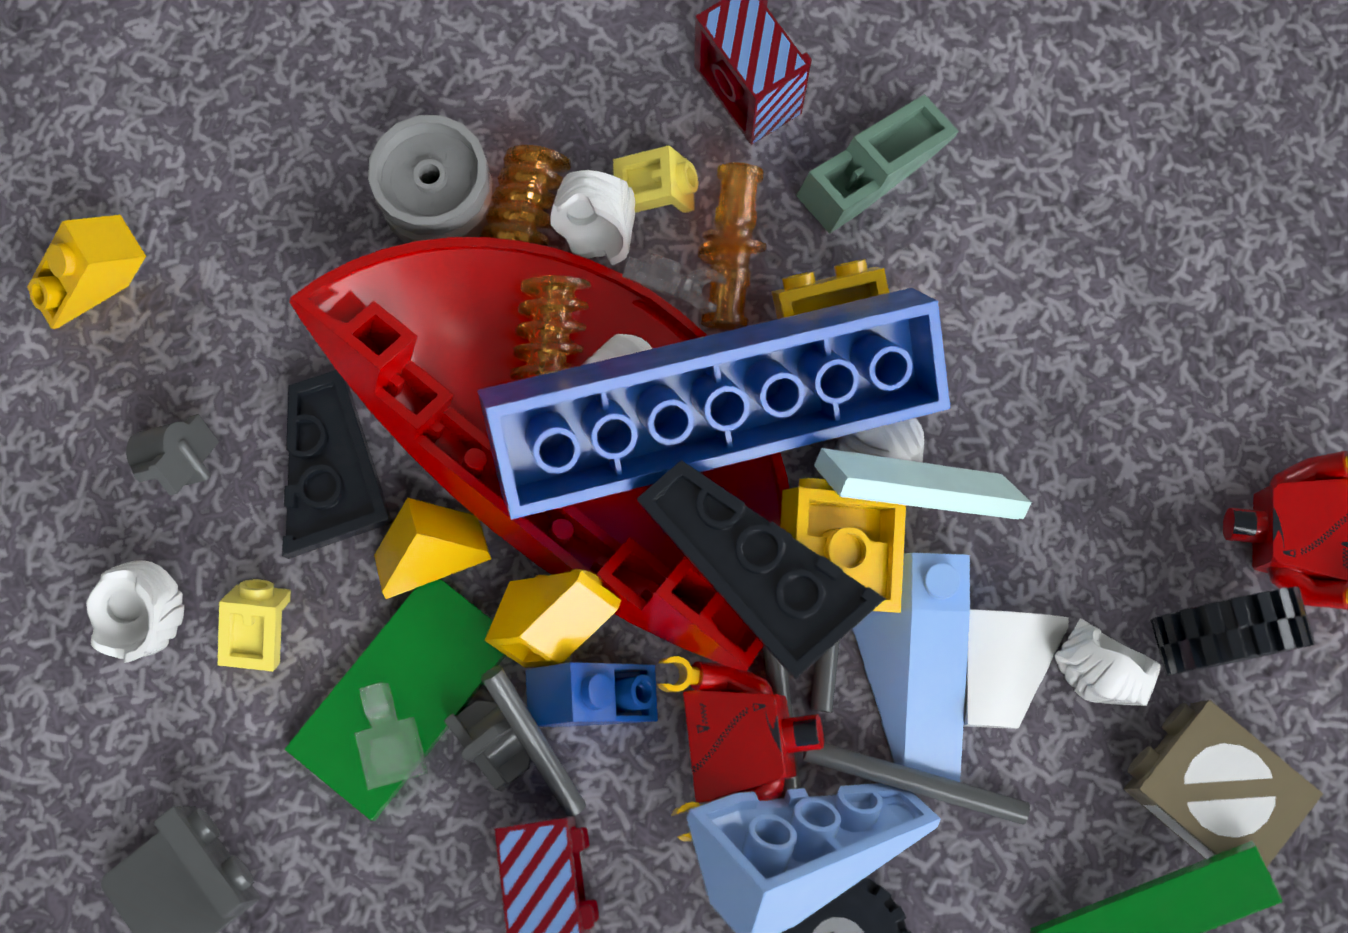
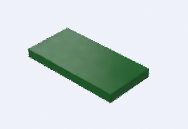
(434, 666)

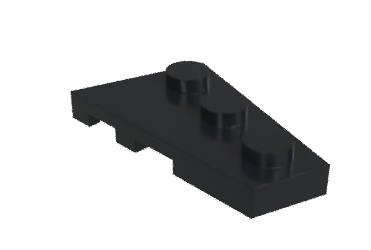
(330, 468)

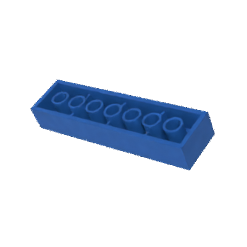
(715, 400)

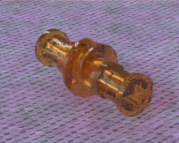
(731, 244)

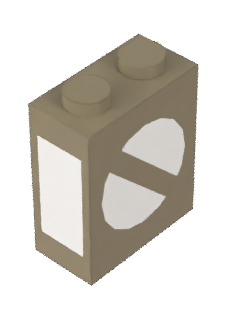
(1219, 784)

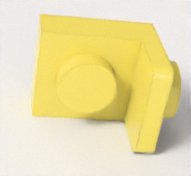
(659, 178)
(251, 625)

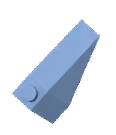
(921, 663)
(794, 854)

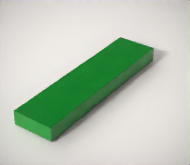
(1181, 901)

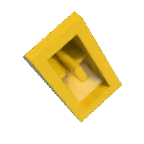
(428, 545)

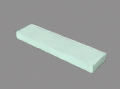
(921, 484)

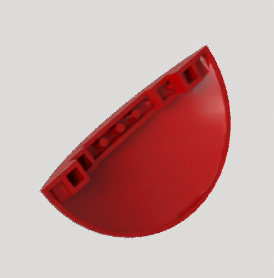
(436, 324)

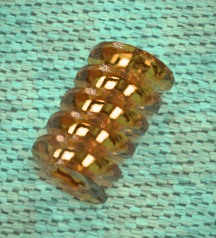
(524, 194)
(549, 325)

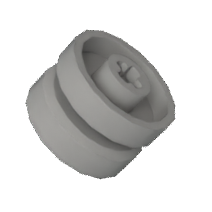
(431, 179)

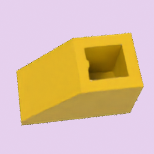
(84, 267)
(550, 616)

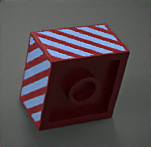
(750, 65)
(544, 877)

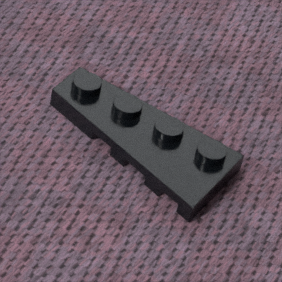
(773, 582)

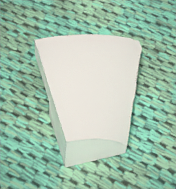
(1007, 664)

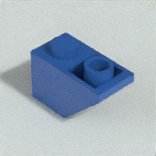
(591, 694)

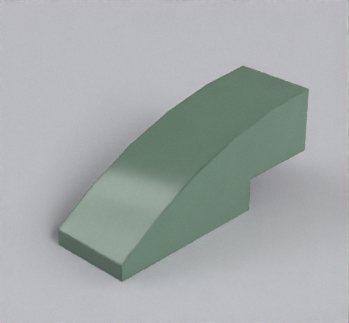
(875, 163)

